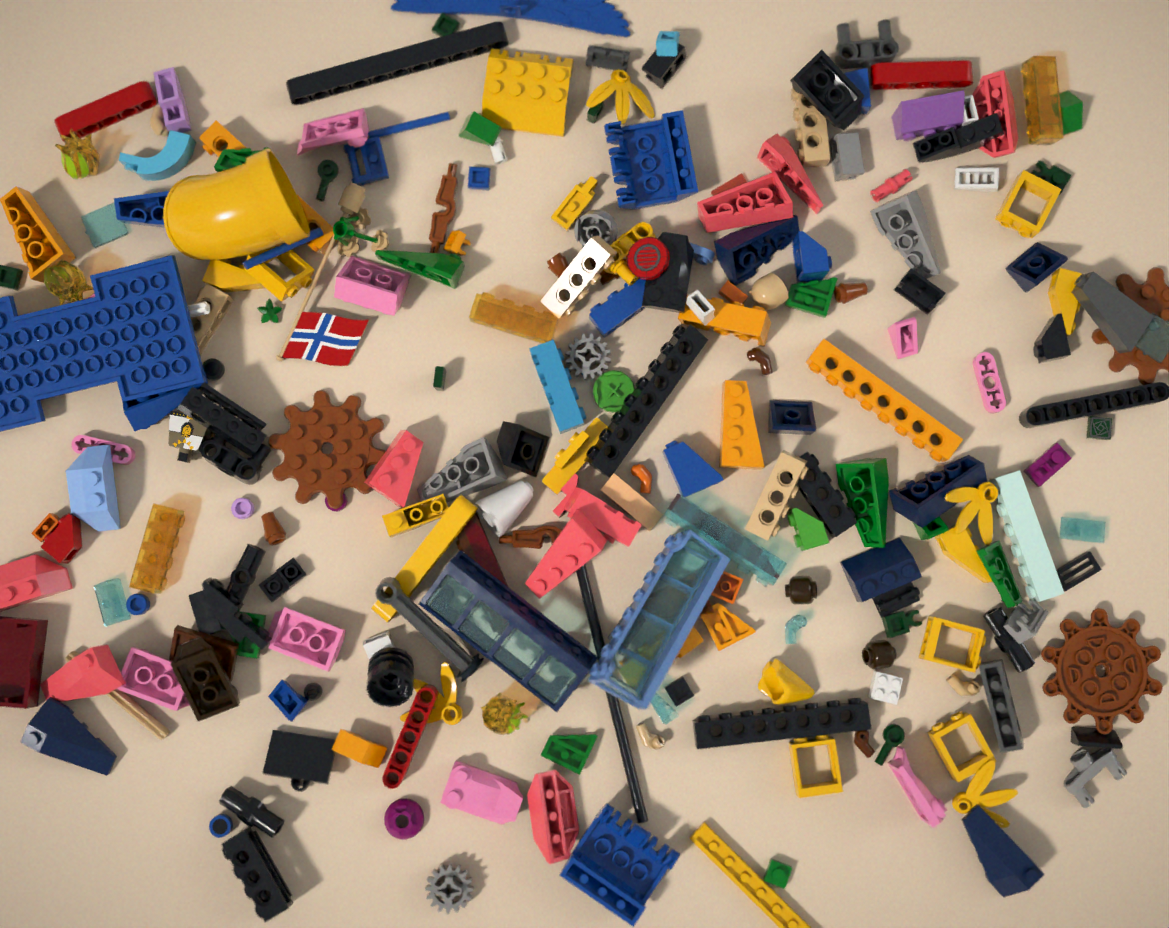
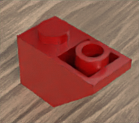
(64, 540)

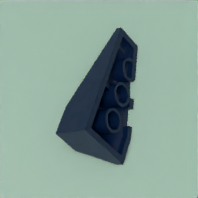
(749, 248)
(63, 737)
(1003, 860)

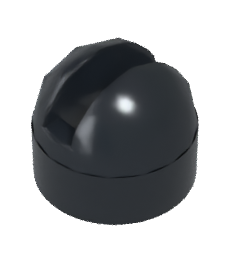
(314, 696)
(296, 784)

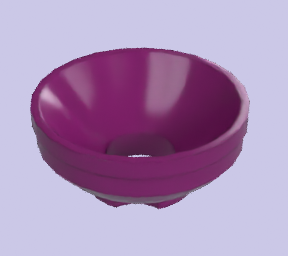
(412, 811)

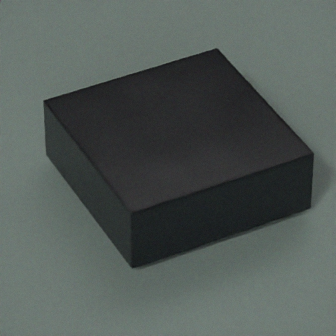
(679, 691)

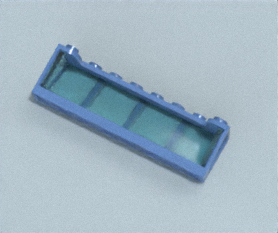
(659, 619)

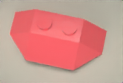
(992, 97)
(30, 581)
(553, 815)

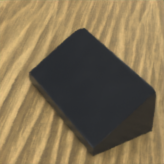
(1092, 738)

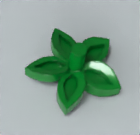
(269, 312)

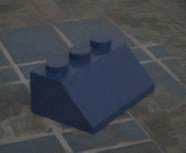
(880, 570)

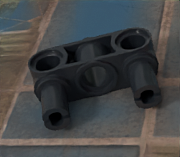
(232, 462)

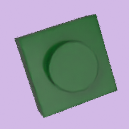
(777, 873)

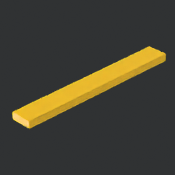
(746, 878)

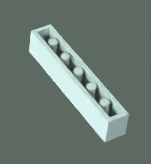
(1026, 537)

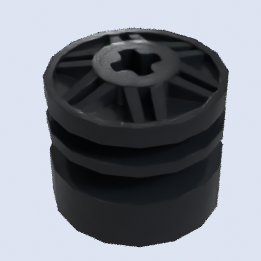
(390, 677)

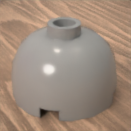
(593, 224)

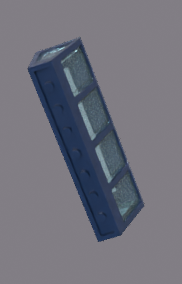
(508, 630)

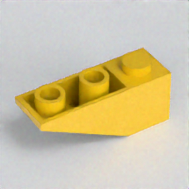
(229, 277)
(1062, 298)
(415, 515)
(963, 552)

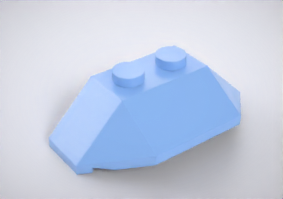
(93, 489)

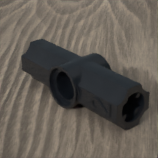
(249, 564)
(1016, 652)
(251, 811)

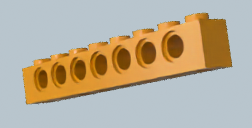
(217, 136)
(947, 440)

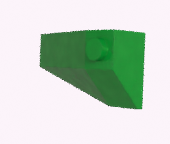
(433, 266)
(866, 490)

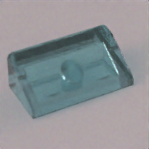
(112, 602)

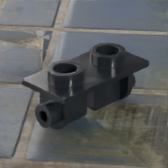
(896, 599)

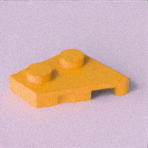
(725, 627)

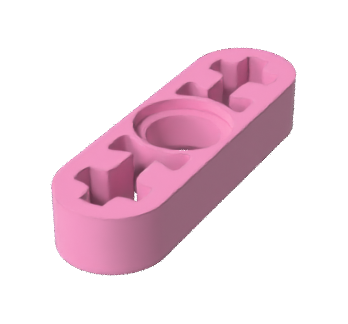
(979, 369)
(119, 447)

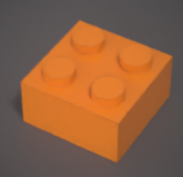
(727, 587)

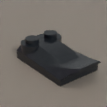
(829, 91)
(671, 288)

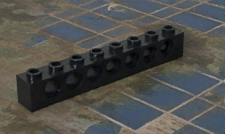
(693, 343)
(858, 721)

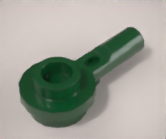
(327, 171)
(893, 736)

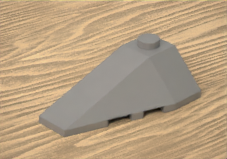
(908, 230)
(469, 472)

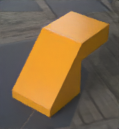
(359, 749)

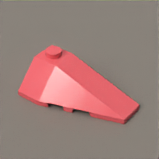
(781, 158)

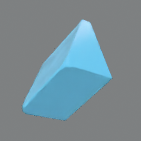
(667, 43)

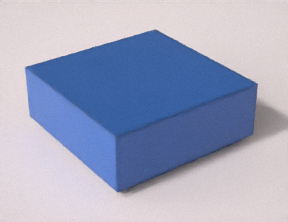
(479, 178)

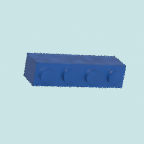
(618, 308)

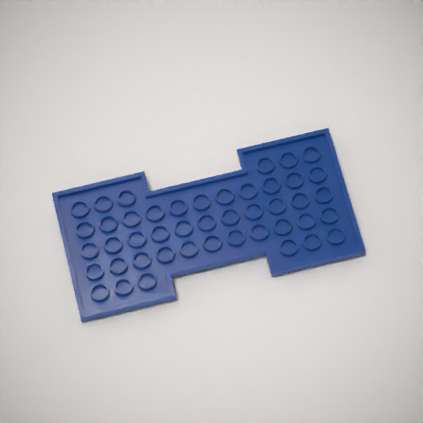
(127, 334)

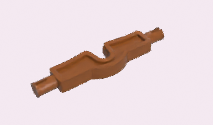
(445, 198)
(530, 538)

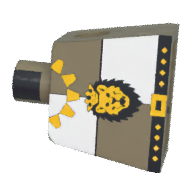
(186, 435)

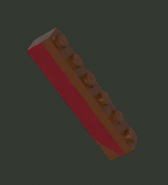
(476, 545)

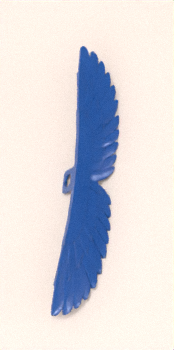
(578, 14)

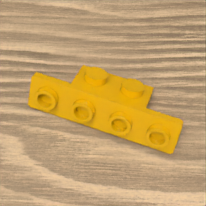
(572, 459)

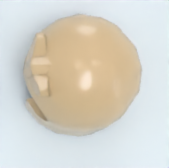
(769, 292)

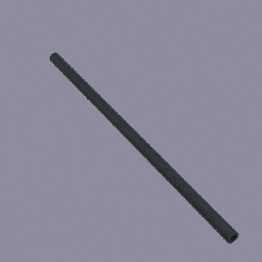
(613, 701)

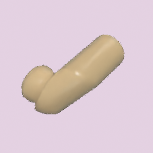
(156, 122)

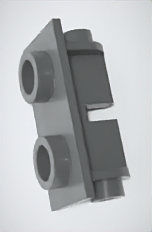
(607, 58)

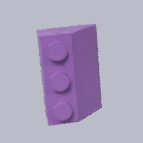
(928, 115)

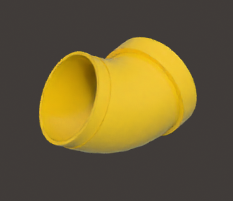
(235, 210)

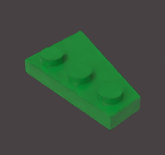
(1000, 573)

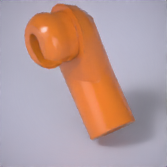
(645, 477)

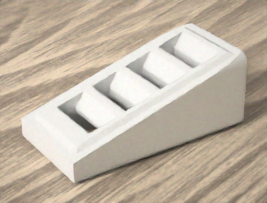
(993, 187)

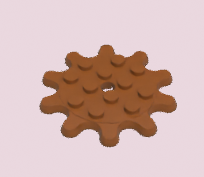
(1154, 298)
(330, 472)
(1124, 674)

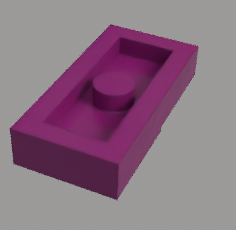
(1047, 464)

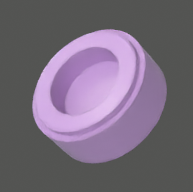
(242, 508)

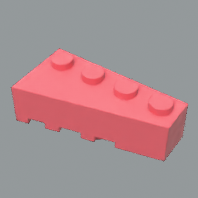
(746, 205)
(570, 550)

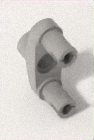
(1086, 768)

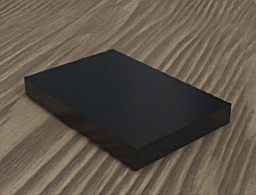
(299, 757)

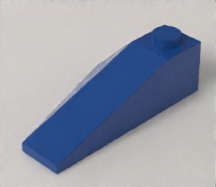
(151, 409)

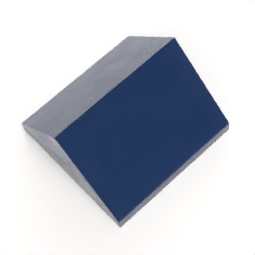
(1035, 266)
(791, 417)

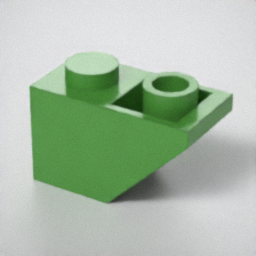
(809, 530)

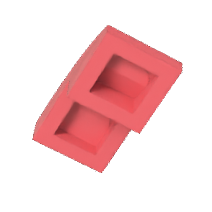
(567, 489)

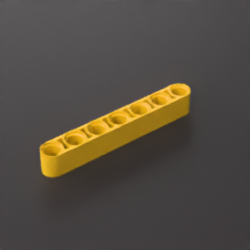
(429, 552)

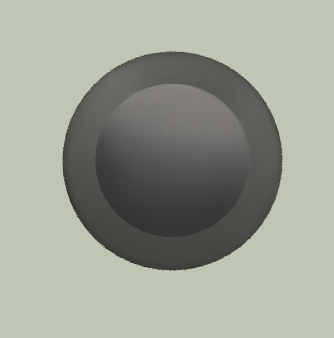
(214, 369)

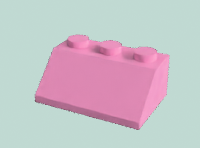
(371, 285)

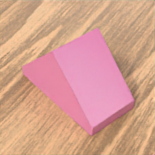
(904, 337)

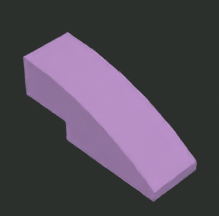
(172, 100)

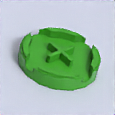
(611, 390)

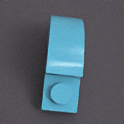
(165, 164)

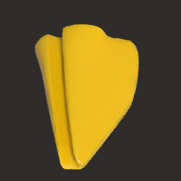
(783, 684)

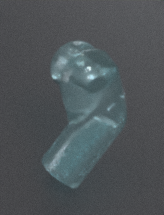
(792, 626)

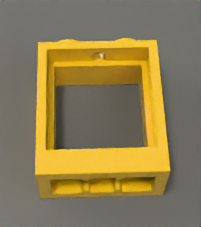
(1036, 186)
(275, 283)
(931, 637)
(971, 766)
(820, 788)

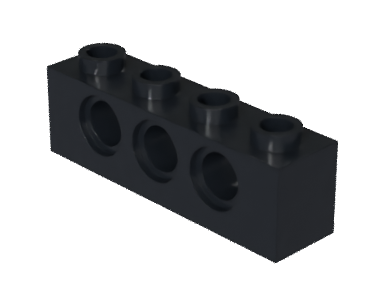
(821, 507)

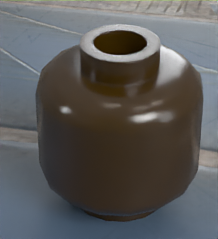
(801, 590)
(878, 654)

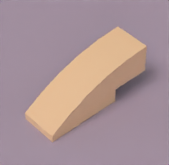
(631, 502)

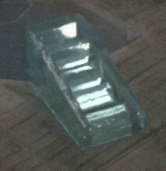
(663, 709)

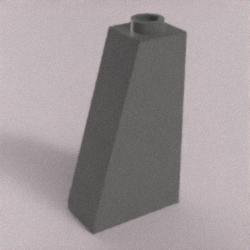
(1112, 311)

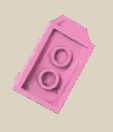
(335, 130)
(306, 638)
(152, 679)
(482, 794)
(926, 805)

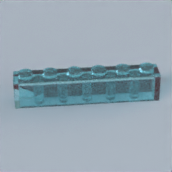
(731, 543)

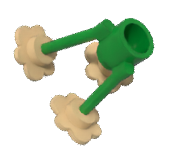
(345, 231)

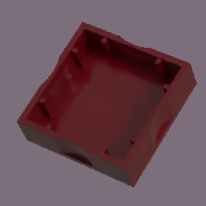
(21, 660)

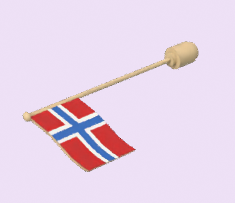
(322, 335)

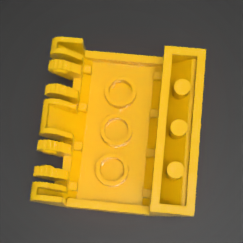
(527, 92)

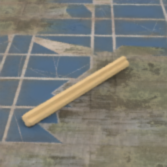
(134, 709)

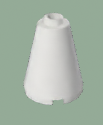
(504, 506)

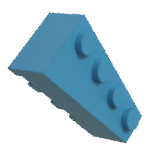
(557, 386)

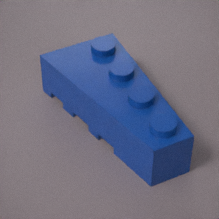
(141, 209)

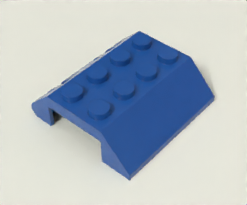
(652, 161)
(618, 864)

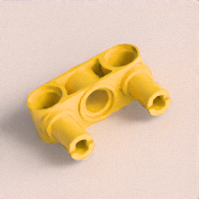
(622, 247)

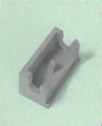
(846, 156)
(1025, 623)

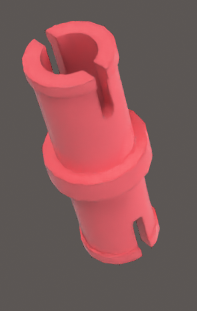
(891, 185)

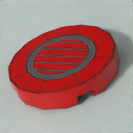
(648, 258)

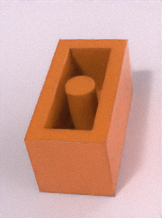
(732, 293)
(48, 524)

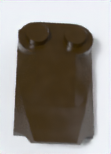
(203, 679)

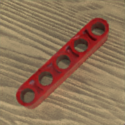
(921, 75)
(107, 110)
(403, 744)

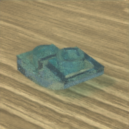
(1082, 530)

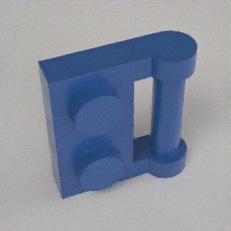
(373, 161)

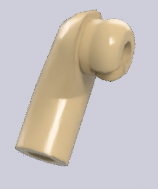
(963, 688)
(649, 740)

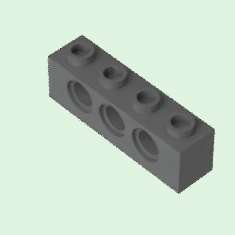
(1001, 706)

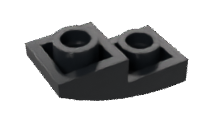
(282, 580)

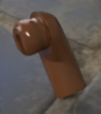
(762, 358)
(861, 741)

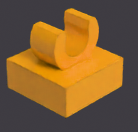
(454, 242)

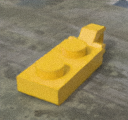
(575, 204)

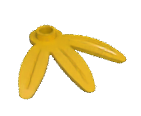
(622, 84)
(979, 502)
(443, 704)
(994, 798)

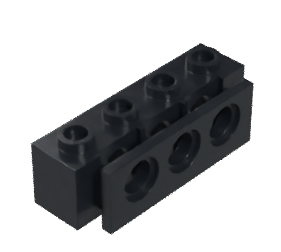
(221, 420)
(260, 861)

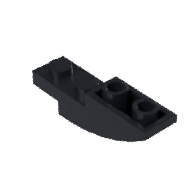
(958, 141)
(227, 608)

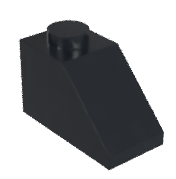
(1052, 341)

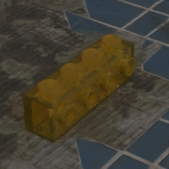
(1042, 100)
(512, 318)
(157, 549)

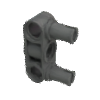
(865, 52)

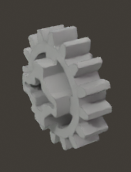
(597, 357)
(440, 888)

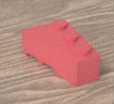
(396, 468)
(605, 518)

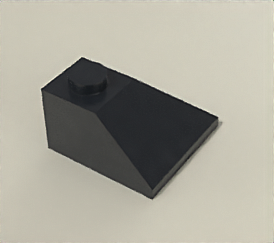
(521, 447)

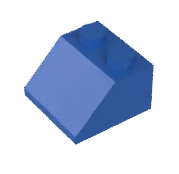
(809, 259)

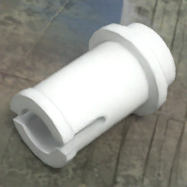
(498, 151)

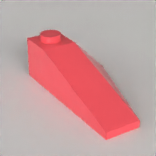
(85, 676)

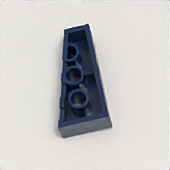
(926, 500)

